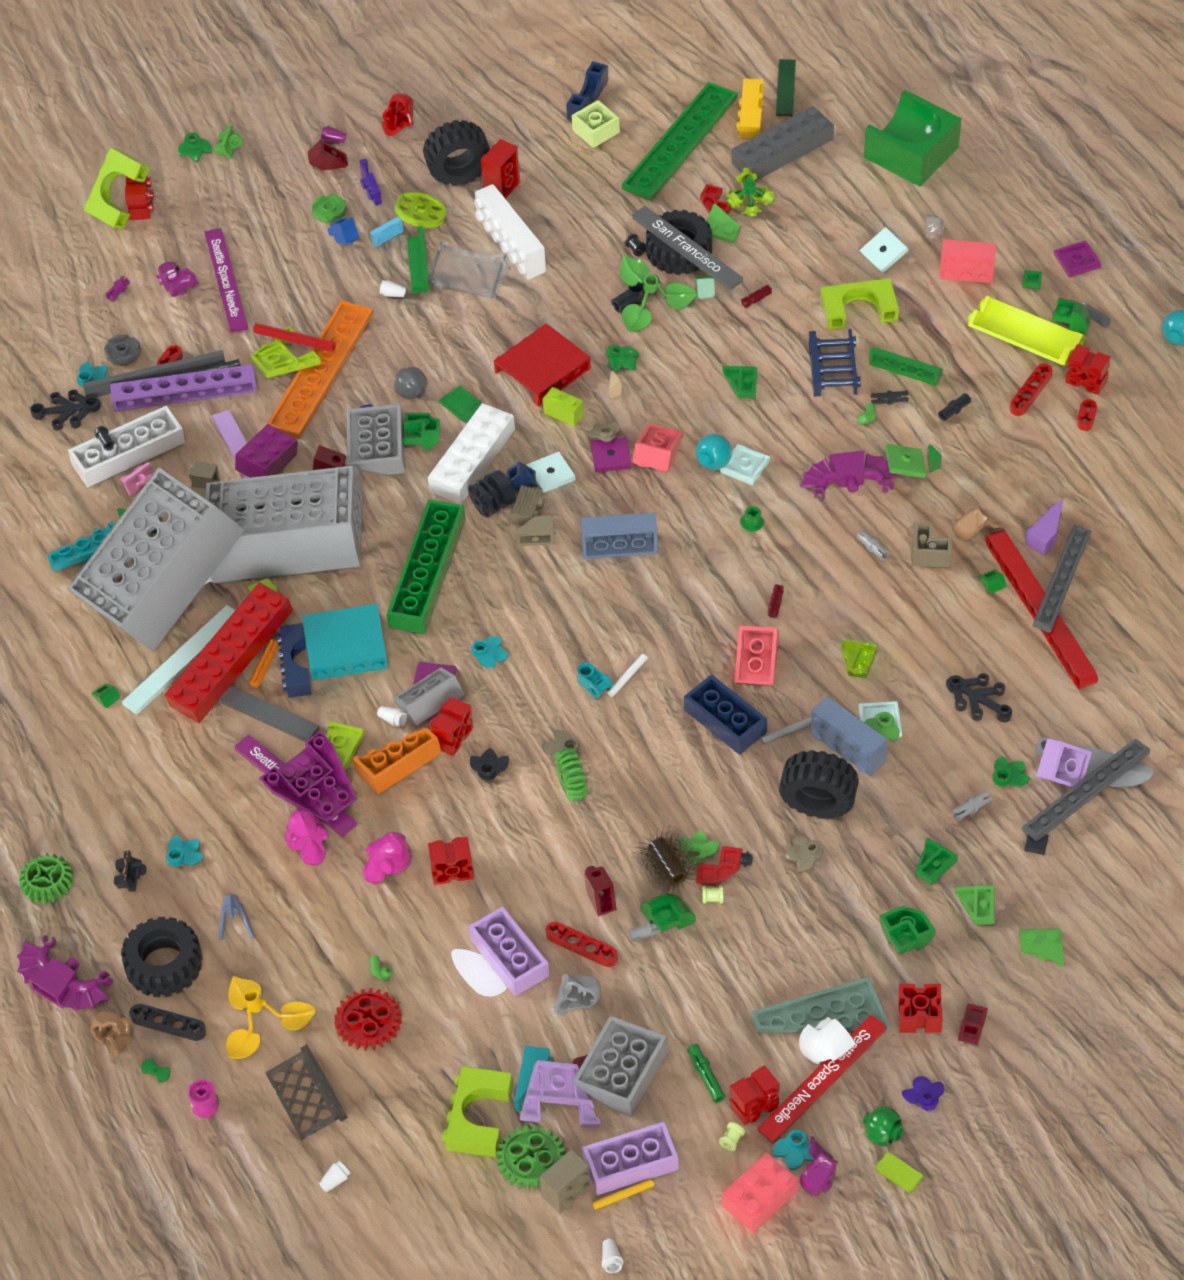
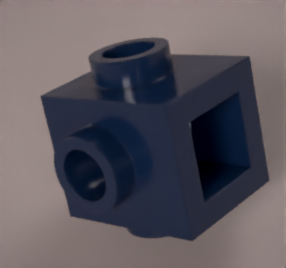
(521, 475)

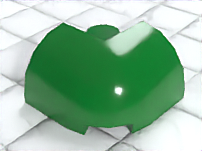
(1072, 313)
(421, 429)
(667, 912)
(907, 929)

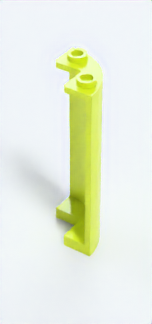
(1025, 330)

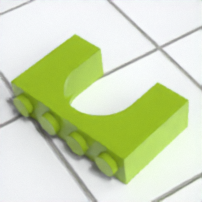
(100, 202)
(877, 292)
(472, 1086)

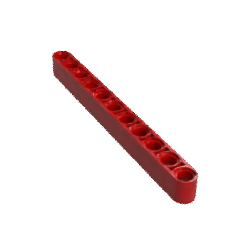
(1032, 595)

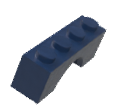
(595, 81)
(296, 677)

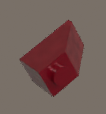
(326, 156)

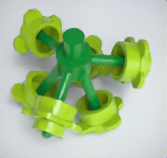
(756, 194)

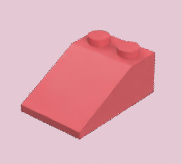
(657, 447)
(756, 655)

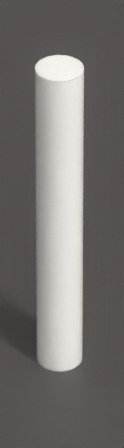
(627, 675)

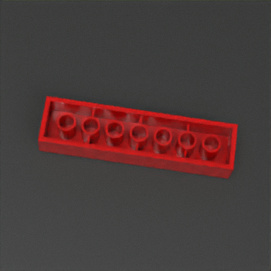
(228, 652)

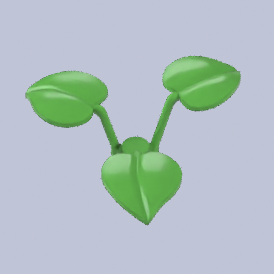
(635, 271)

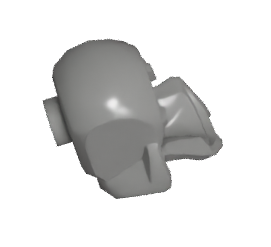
(576, 993)

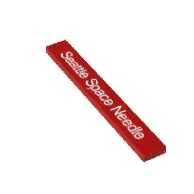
(820, 1081)

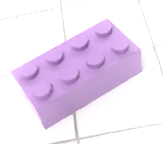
(508, 951)
(630, 1158)

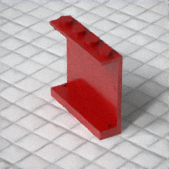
(543, 362)

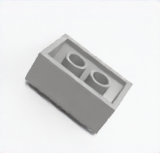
(428, 695)

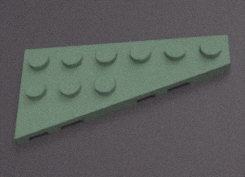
(846, 1003)

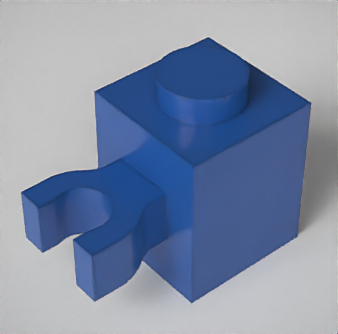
(344, 230)

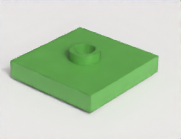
(905, 461)

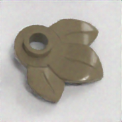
(604, 433)
(561, 741)
(801, 853)

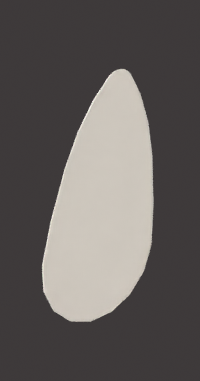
(477, 972)

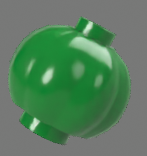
(882, 1125)

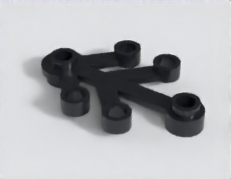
(87, 405)
(978, 695)

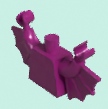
(848, 471)
(58, 980)

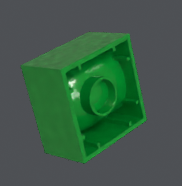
(914, 140)

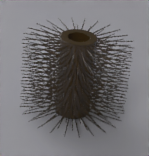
(667, 860)

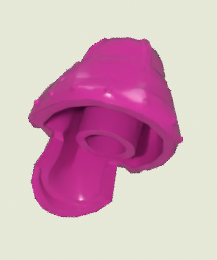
(306, 834)
(387, 856)

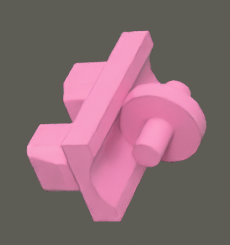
(137, 479)

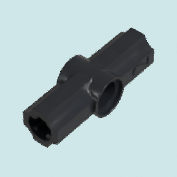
(633, 295)

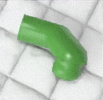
(868, 416)
(377, 971)

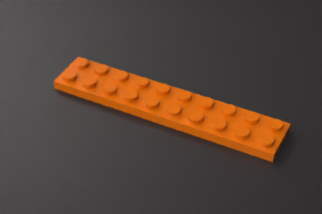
(313, 383)

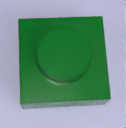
(1032, 279)

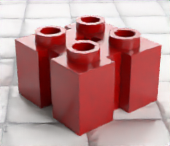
(138, 198)
(1088, 369)
(452, 725)
(450, 860)
(920, 1008)
(754, 1095)

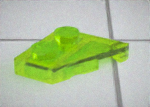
(858, 657)

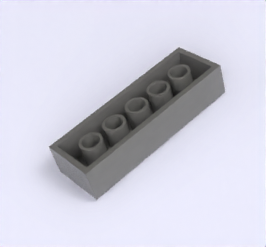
(783, 143)

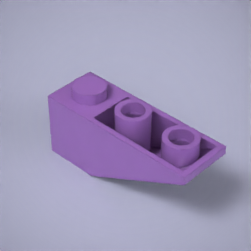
(1044, 533)

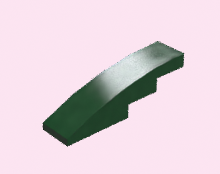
(785, 87)

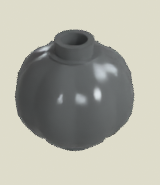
(410, 383)

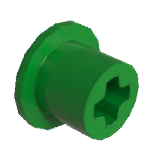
(752, 519)

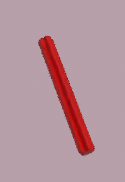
(294, 337)

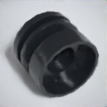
(492, 493)

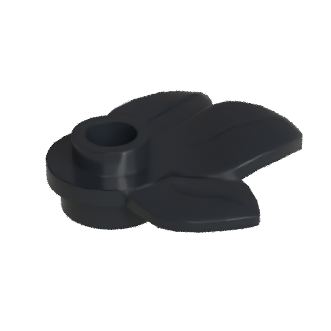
(489, 763)

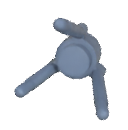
(231, 907)

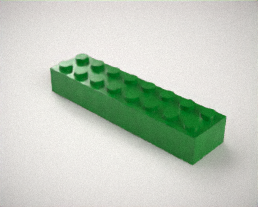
(426, 566)

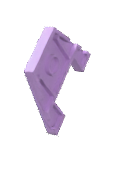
(554, 1084)

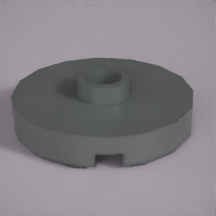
(122, 349)

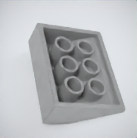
(376, 439)
(622, 1065)

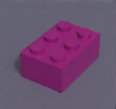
(266, 453)

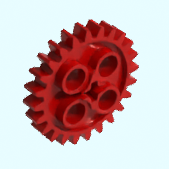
(368, 1019)

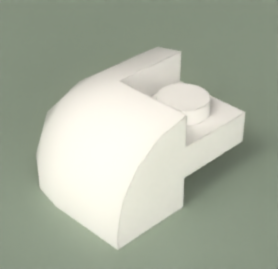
(825, 1041)

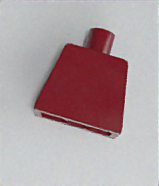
(328, 458)
(598, 880)

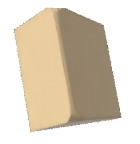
(615, 386)

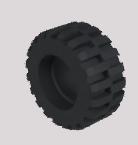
(449, 139)
(666, 257)
(819, 784)
(157, 935)

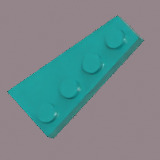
(80, 551)

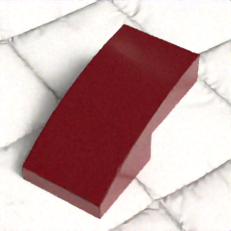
(972, 1024)

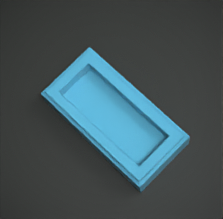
(386, 231)

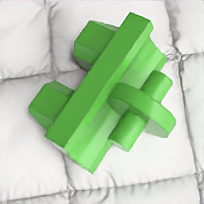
(228, 142)

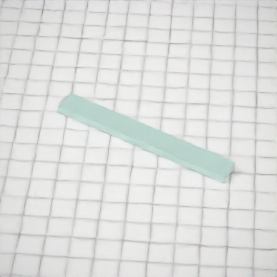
(175, 664)

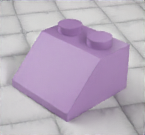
(1063, 763)

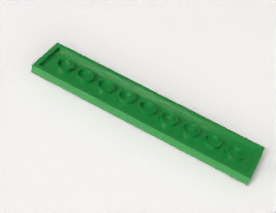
(679, 141)

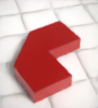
(710, 196)
(716, 874)

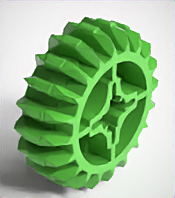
(571, 774)
(41, 878)

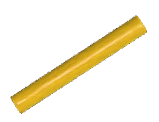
(622, 1194)

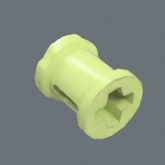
(712, 894)
(731, 1136)

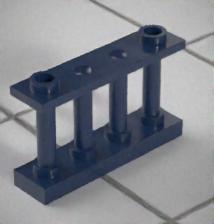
(818, 370)

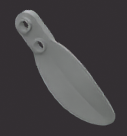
(1136, 775)

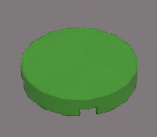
(328, 208)

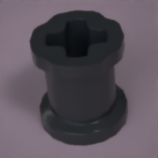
(635, 245)

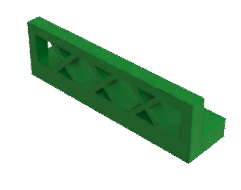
(418, 262)
(905, 366)

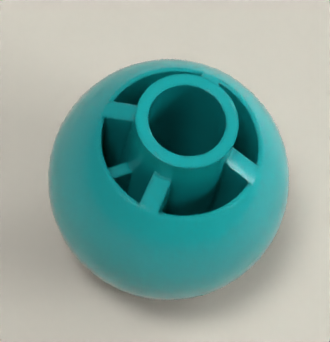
(1174, 327)
(713, 451)

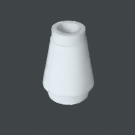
(392, 289)
(393, 716)
(334, 1176)
(611, 1257)

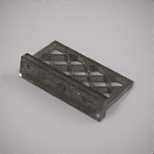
(323, 1088)

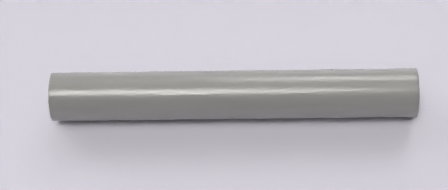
(786, 730)

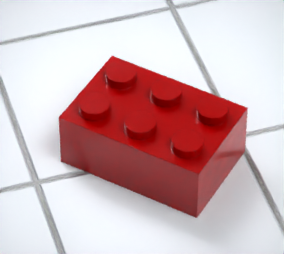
(501, 167)

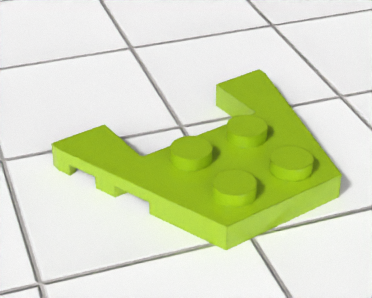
(278, 360)

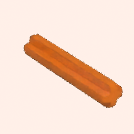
(264, 663)

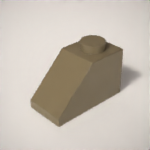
(536, 532)

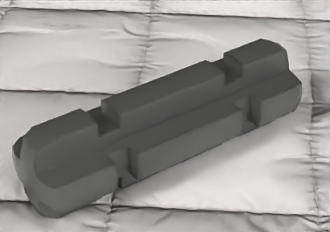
(1098, 316)

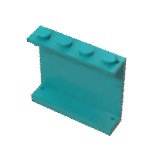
(344, 642)

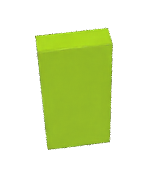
(899, 1172)

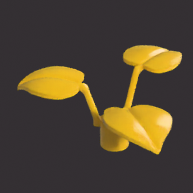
(247, 994)

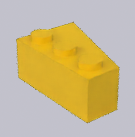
(751, 108)

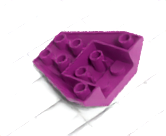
(313, 780)

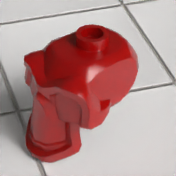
(398, 114)

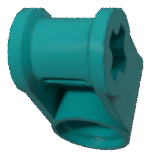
(592, 679)

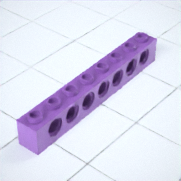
(183, 387)

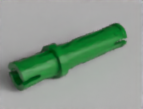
(701, 1065)

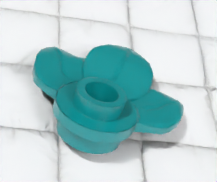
(89, 373)
(490, 652)
(185, 851)
(793, 1152)

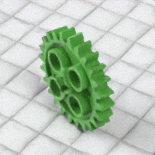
(523, 1142)

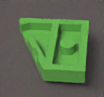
(723, 225)
(978, 903)
(1043, 944)

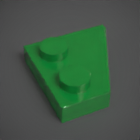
(742, 380)
(934, 861)

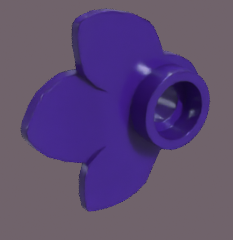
(924, 1093)

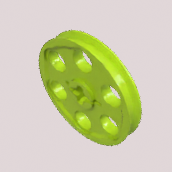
(420, 209)

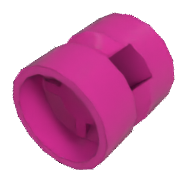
(203, 1098)

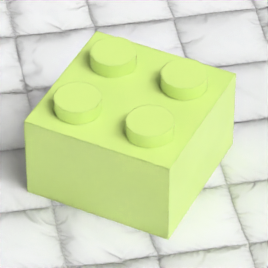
(595, 124)

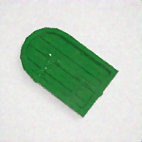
(461, 403)

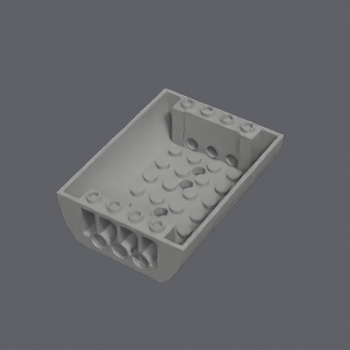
(286, 535)
(165, 568)

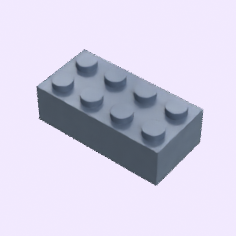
(619, 535)
(848, 736)

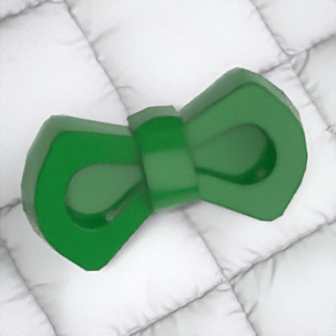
(161, 1073)

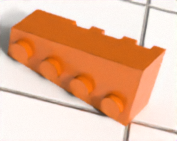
(397, 760)

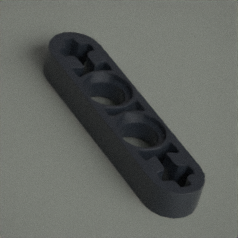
(166, 1025)

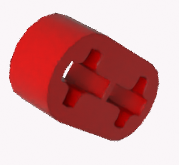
(167, 357)
(1087, 415)

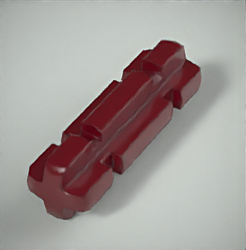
(756, 296)
(775, 601)

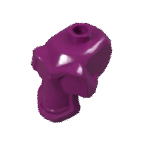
(175, 281)
(820, 1172)

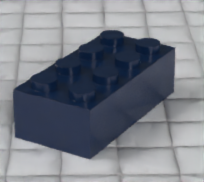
(725, 714)

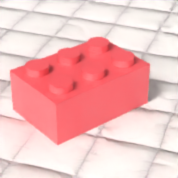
(967, 261)
(759, 1192)

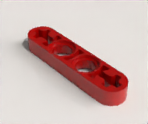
(1027, 387)
(583, 941)

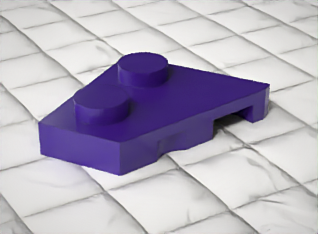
(368, 182)

